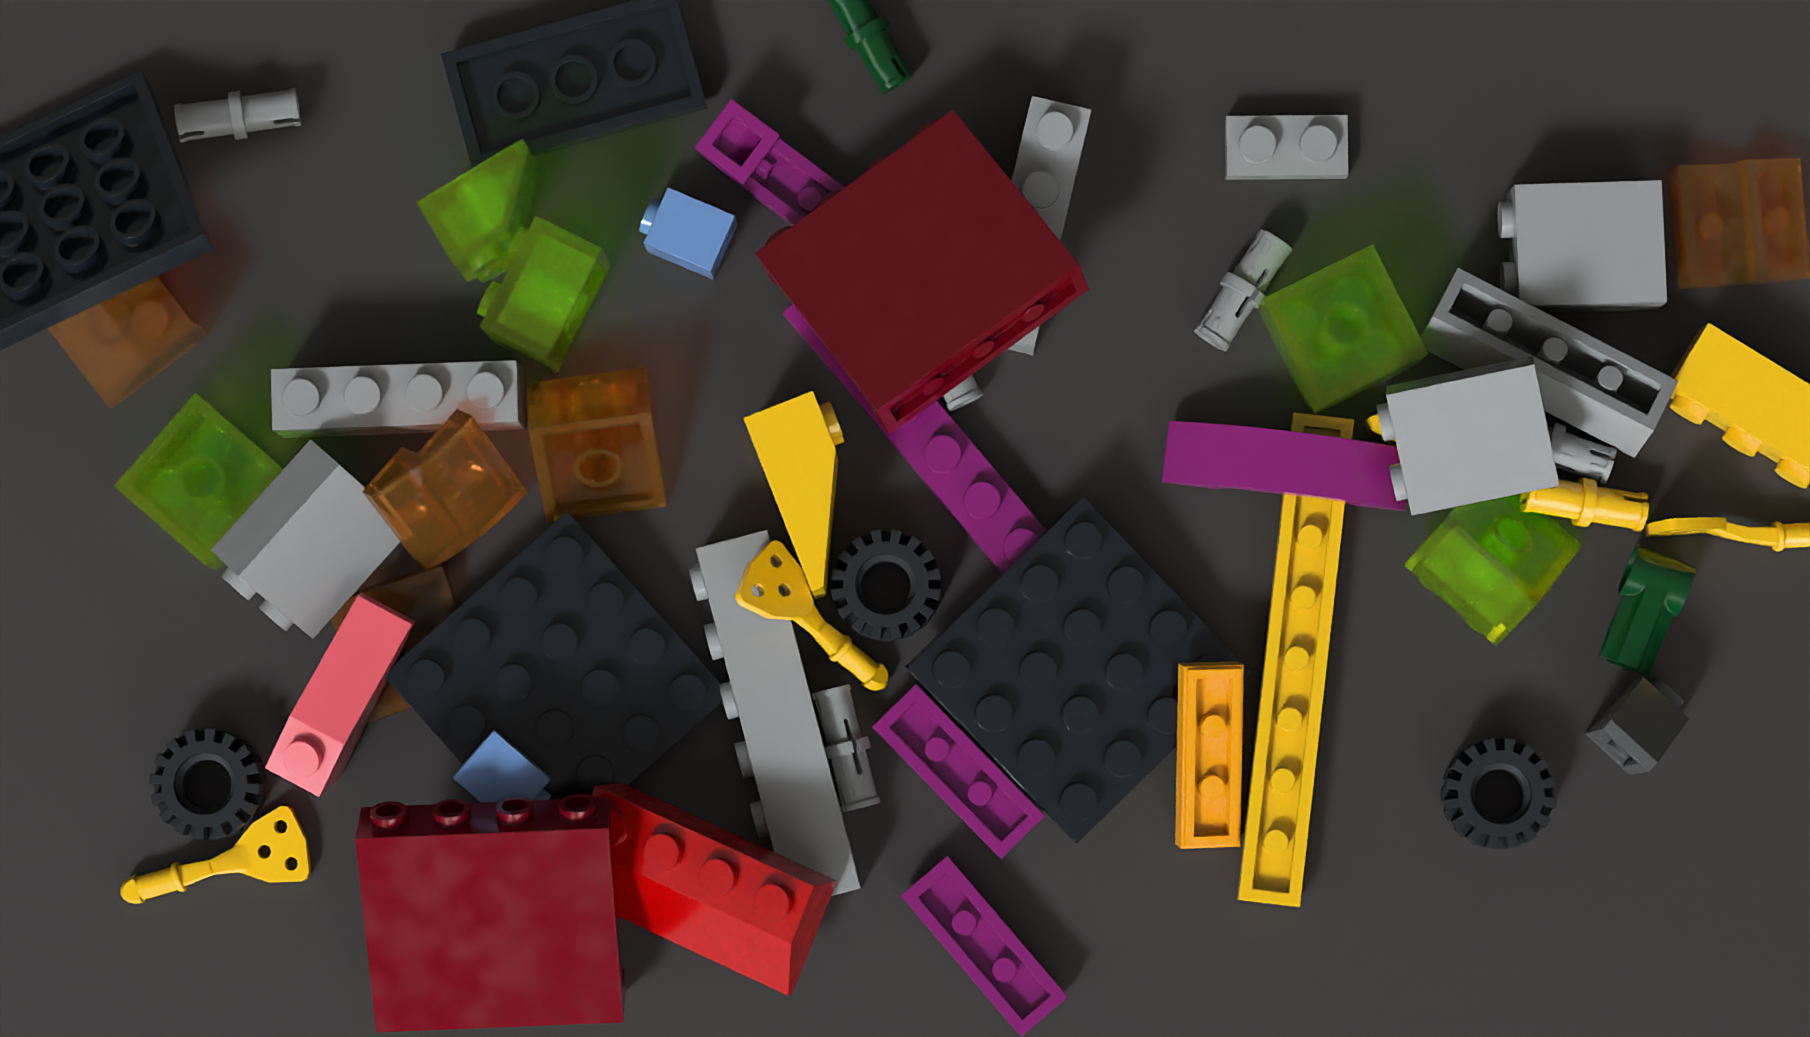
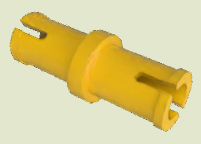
(1589, 503)

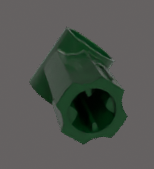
(1650, 594)

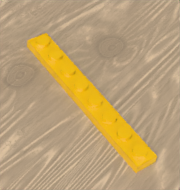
(1292, 688)

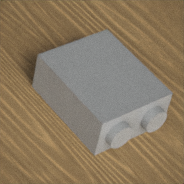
(1585, 246)
(1468, 436)
(306, 542)

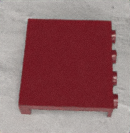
(922, 270)
(490, 913)

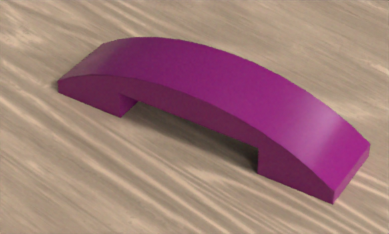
(765, 164)
(1281, 463)

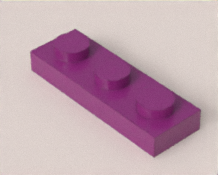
(958, 771)
(984, 946)

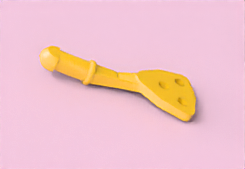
(1777, 535)
(800, 607)
(242, 858)

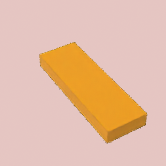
(1209, 754)

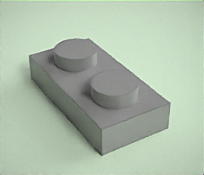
(1286, 147)

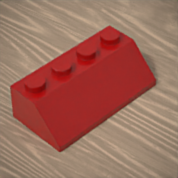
(713, 889)

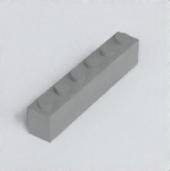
(776, 716)

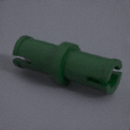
(870, 38)

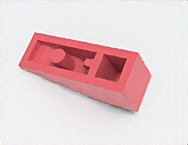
(340, 696)

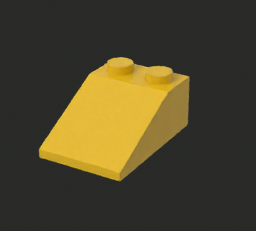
(801, 465)

